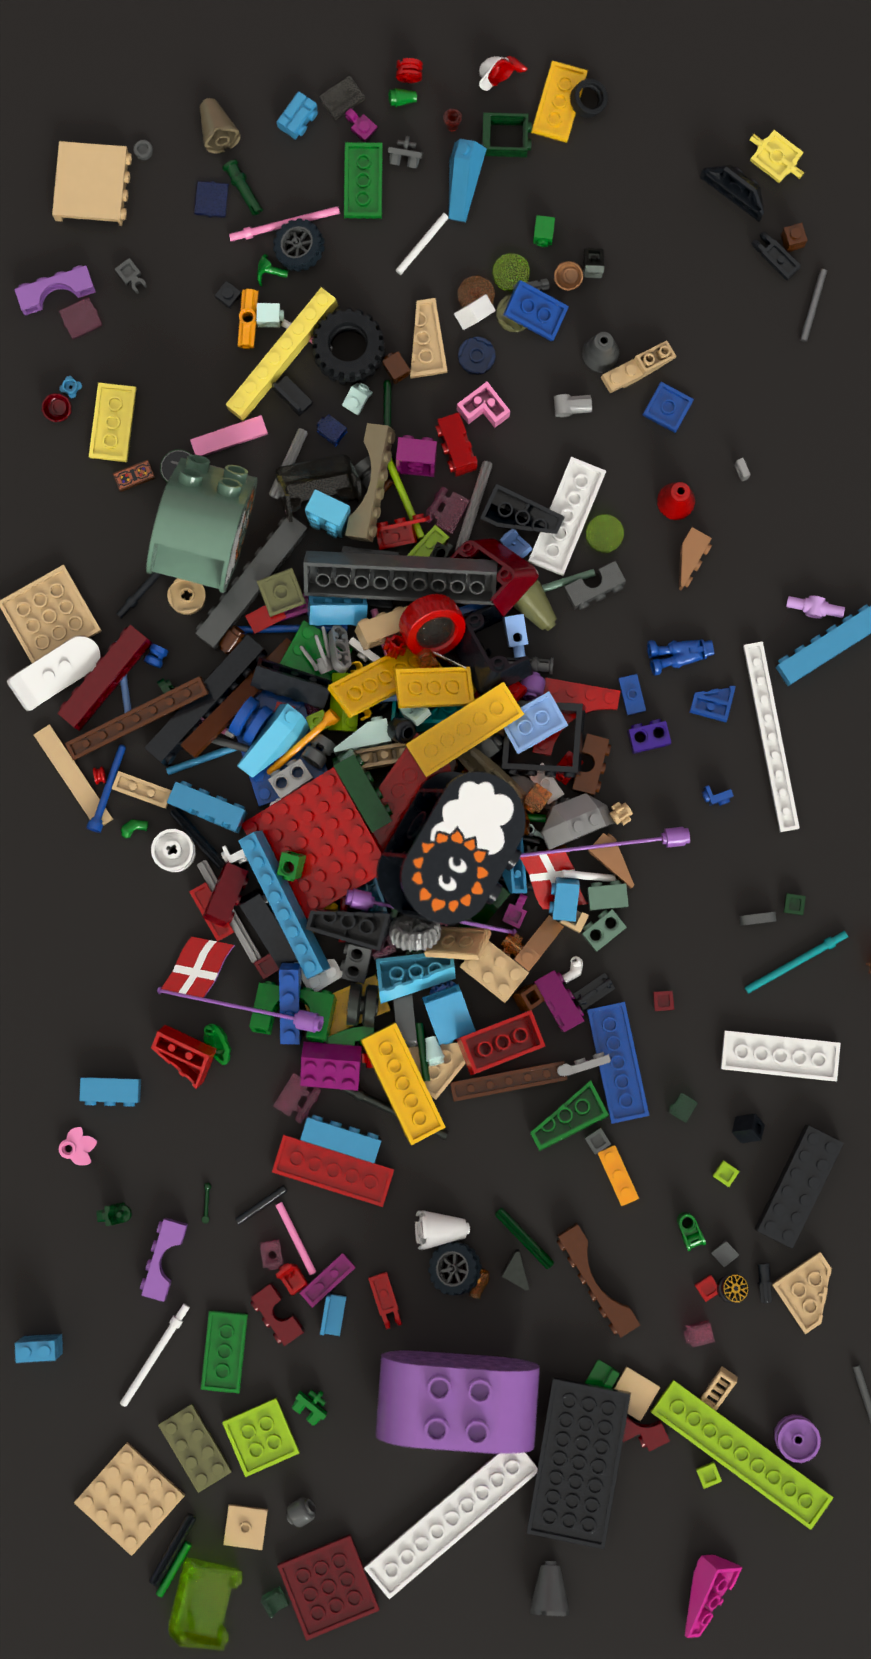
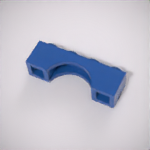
(289, 997)

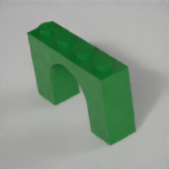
(318, 1002)

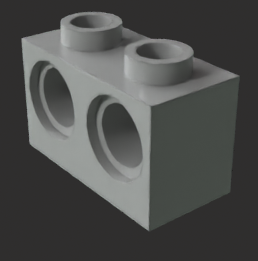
(292, 782)

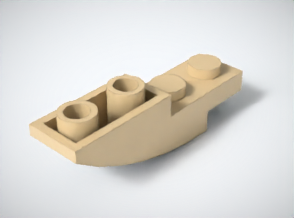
(638, 367)

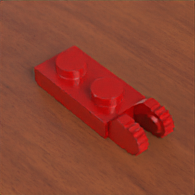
(384, 1297)

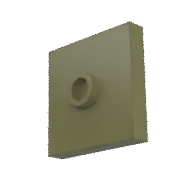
(281, 592)

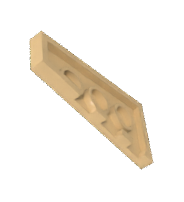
(428, 348)

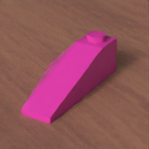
(709, 1584)

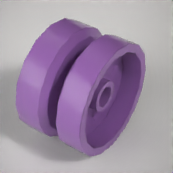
(809, 1438)

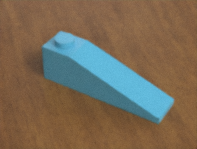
(275, 739)

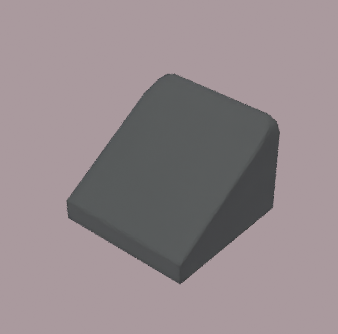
(724, 1253)

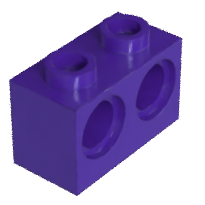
(650, 741)

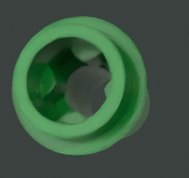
(401, 97)

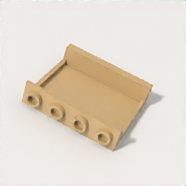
(91, 182)

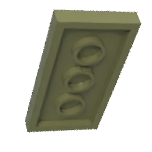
(195, 1447)

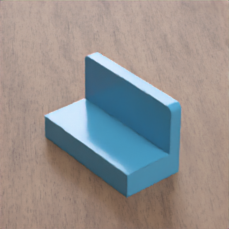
(333, 1314)

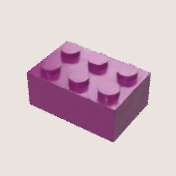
(416, 456)
(330, 1066)

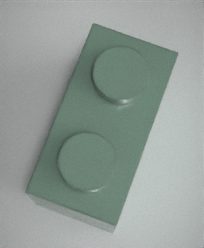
(607, 896)

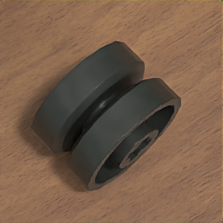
(363, 1005)

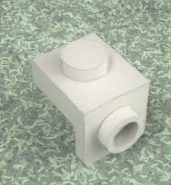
(238, 857)

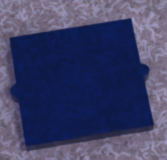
(211, 199)

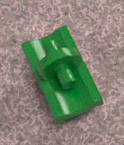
(302, 1401)

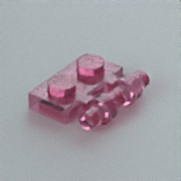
(451, 513)
(291, 1096)

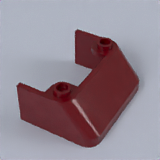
(515, 572)

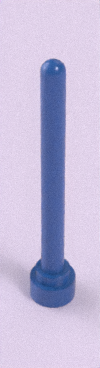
(95, 823)

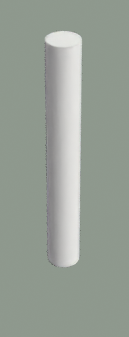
(587, 876)

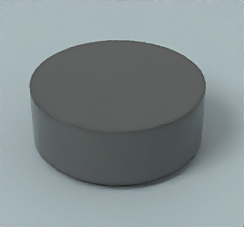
(143, 149)

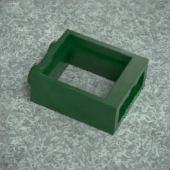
(506, 119)

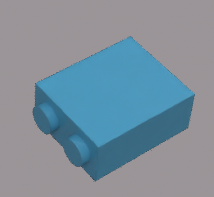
(448, 1014)
(38, 1348)

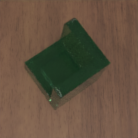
(683, 1107)
(274, 1601)

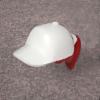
(497, 70)

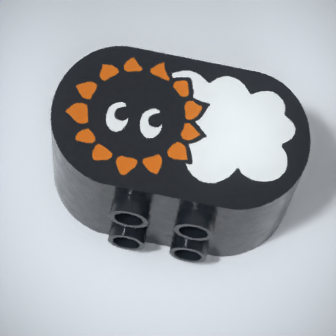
(452, 847)

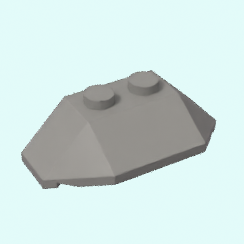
(575, 819)

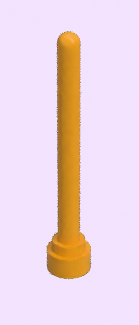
(330, 718)

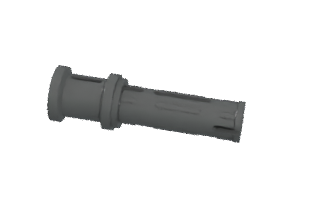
(538, 664)

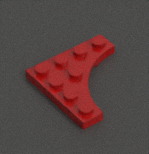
(592, 697)

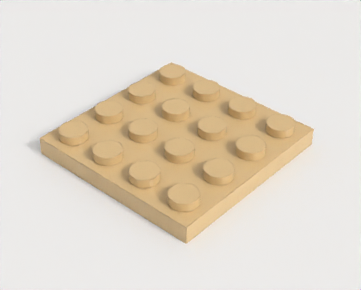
(48, 613)
(129, 1498)

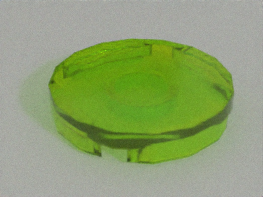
(509, 270)
(605, 533)

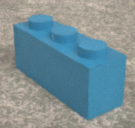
(336, 610)
(110, 1091)

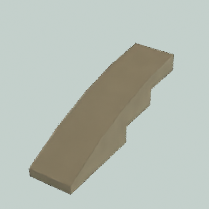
(477, 761)

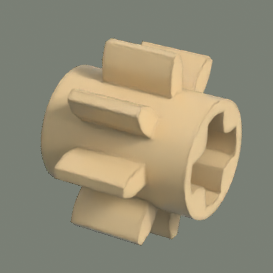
(621, 813)

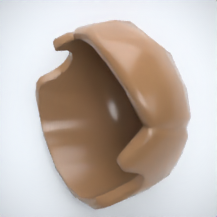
(568, 275)

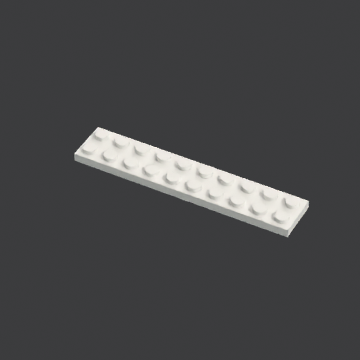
(450, 1521)

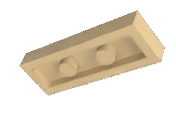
(141, 789)

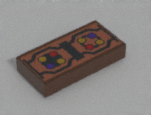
(134, 475)

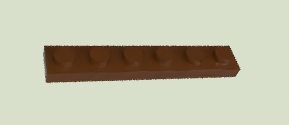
(506, 1081)

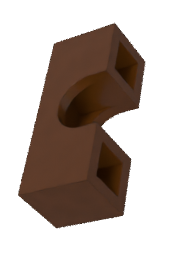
(596, 749)

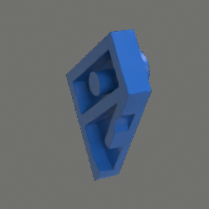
(713, 704)

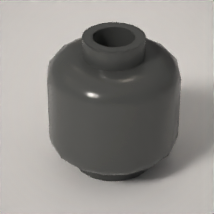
(301, 1512)

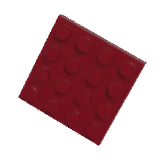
(328, 1587)

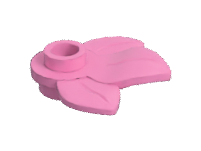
(80, 1145)

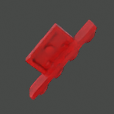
(398, 533)

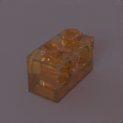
(536, 798)

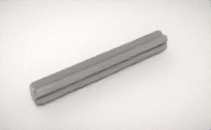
(290, 458)

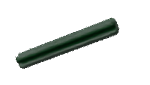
(524, 1238)

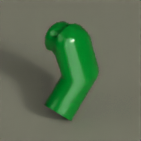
(132, 825)

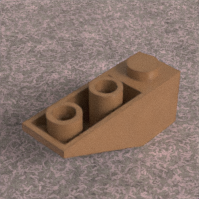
(690, 553)

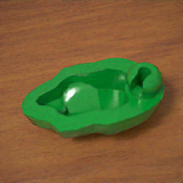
(217, 1038)

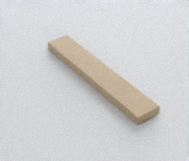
(70, 772)

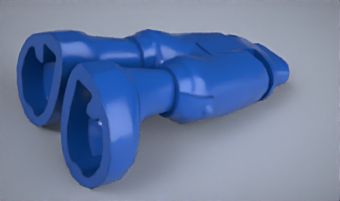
(683, 653)

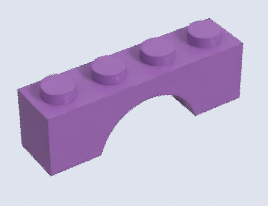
(33, 295)
(157, 1283)

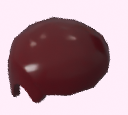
(56, 407)

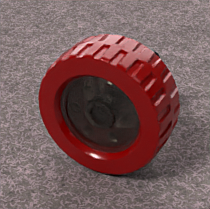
(432, 624)

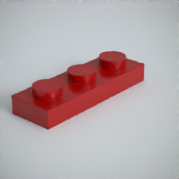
(201, 896)

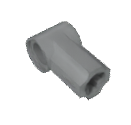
(567, 405)

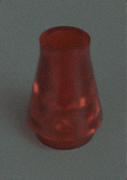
(452, 119)

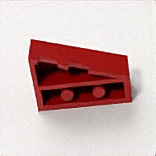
(456, 444)
(185, 1053)

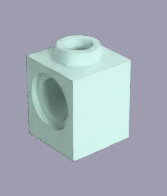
(269, 315)

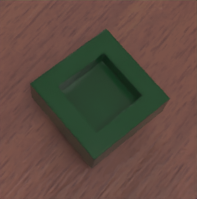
(794, 904)

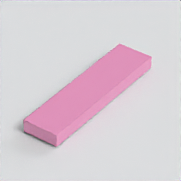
(229, 436)

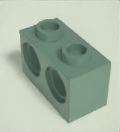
(605, 933)

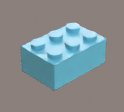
(327, 514)

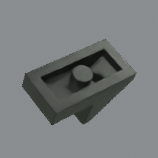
(593, 263)

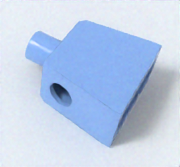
(512, 625)

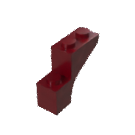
(652, 1434)

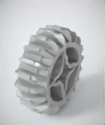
(414, 933)

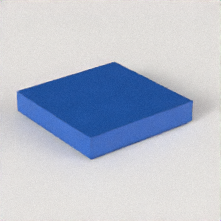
(668, 407)

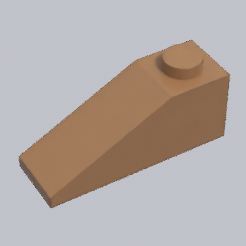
(612, 859)
(538, 943)

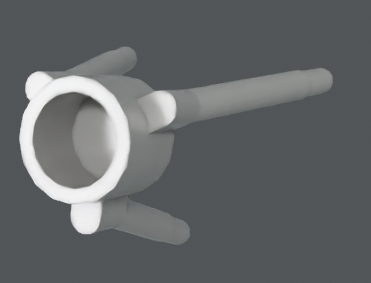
(324, 662)

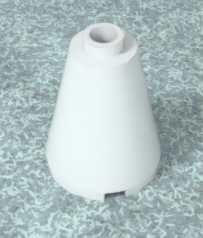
(439, 1229)

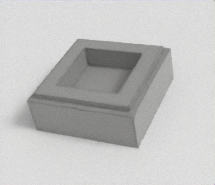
(742, 469)

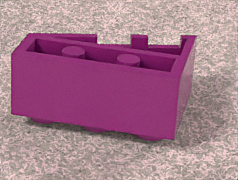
(559, 1001)

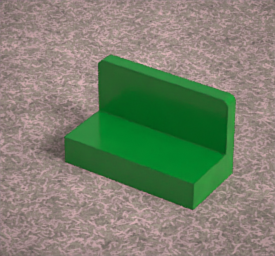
(602, 1375)

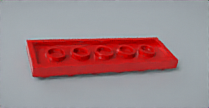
(333, 1170)

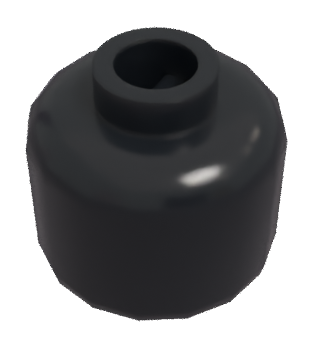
(401, 730)

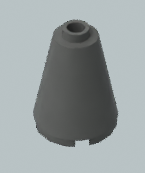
(601, 352)
(550, 1592)

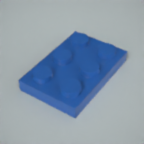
(535, 310)

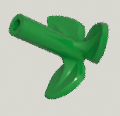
(265, 267)

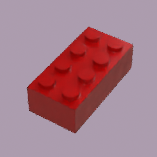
(500, 1042)

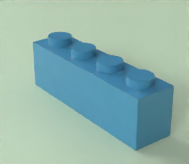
(340, 1139)

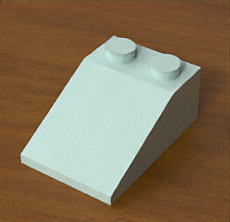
(369, 735)

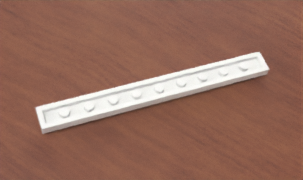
(771, 737)

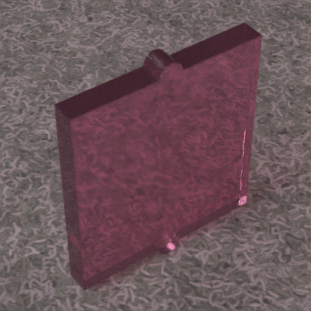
(80, 318)

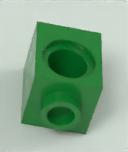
(544, 230)
(296, 859)

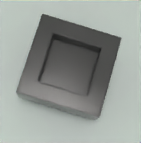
(597, 1141)

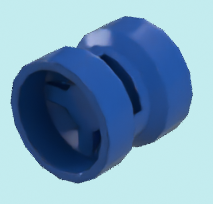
(157, 651)

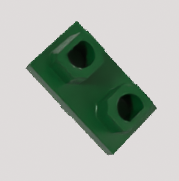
(114, 1214)

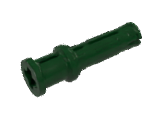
(239, 180)

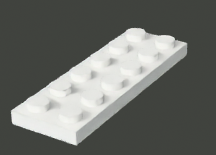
(574, 502)
(780, 1056)

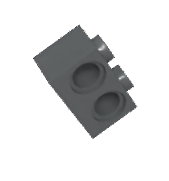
(359, 960)

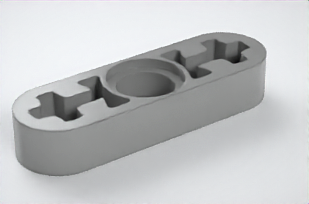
(337, 655)

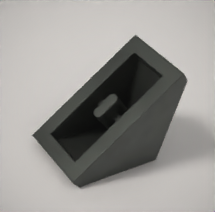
(515, 1271)

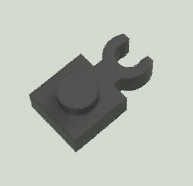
(129, 274)

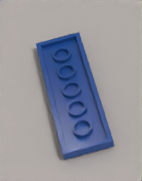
(622, 1075)

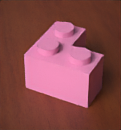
(483, 401)

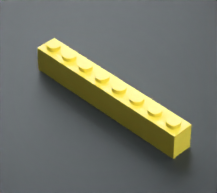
(281, 355)

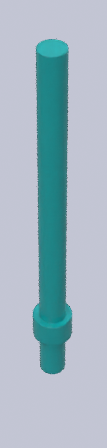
(828, 943)

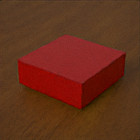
(707, 1288)

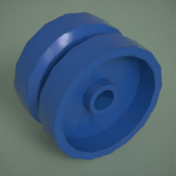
(250, 720)

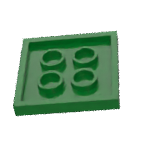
(296, 659)

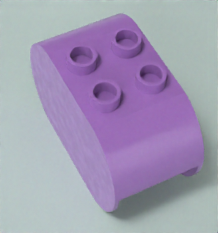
(457, 1402)

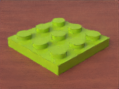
(261, 1437)

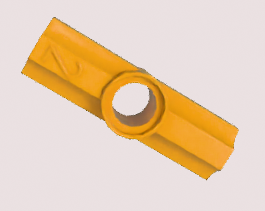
(247, 330)

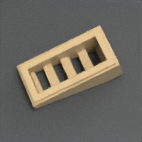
(727, 1375)

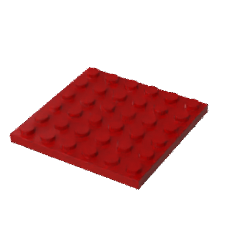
(332, 834)

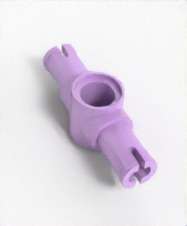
(815, 607)

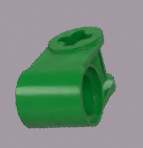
(691, 1234)

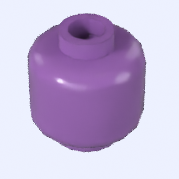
(535, 686)

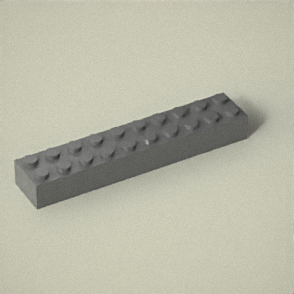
(399, 577)

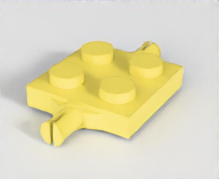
(776, 156)

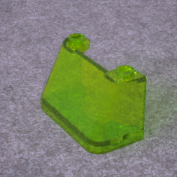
(202, 1604)

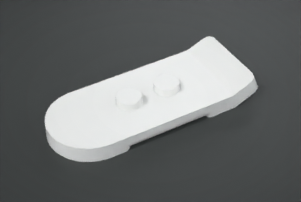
(54, 671)

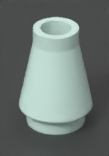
(434, 1053)

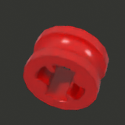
(99, 775)

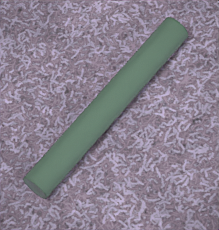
(565, 581)

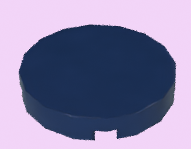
(476, 355)

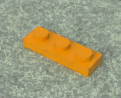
(618, 1175)

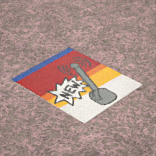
(447, 661)

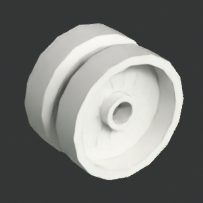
(162, 848)

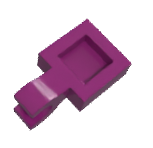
(362, 126)
(515, 914)

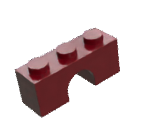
(285, 1329)

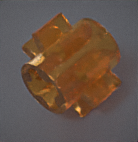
(512, 944)

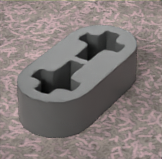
(758, 918)

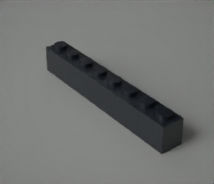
(220, 685)

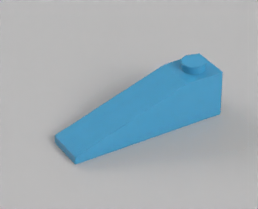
(463, 176)

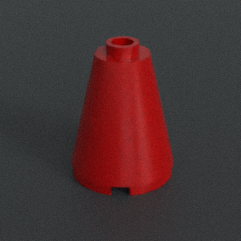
(676, 501)

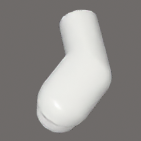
(575, 969)

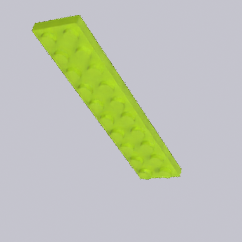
(742, 1454)

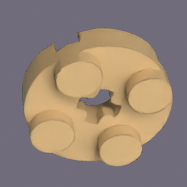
(182, 605)

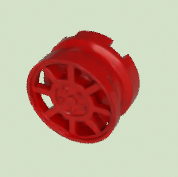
(409, 69)

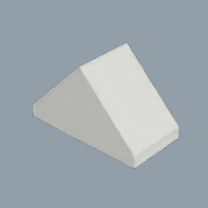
(474, 312)

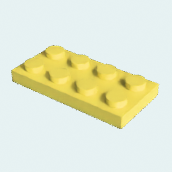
(112, 422)

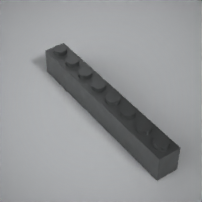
(245, 588)

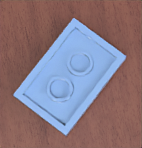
(539, 722)

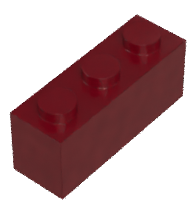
(226, 894)

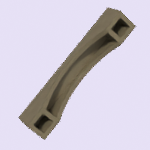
(363, 520)

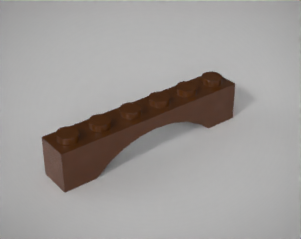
(619, 1314)

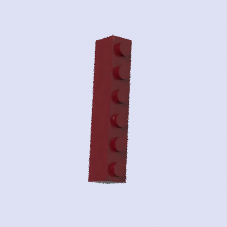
(104, 677)

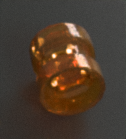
(426, 659)

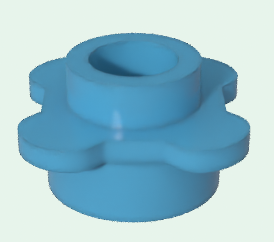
(69, 381)

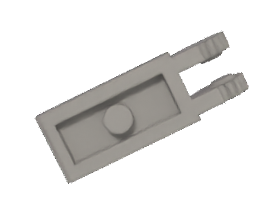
(582, 1064)

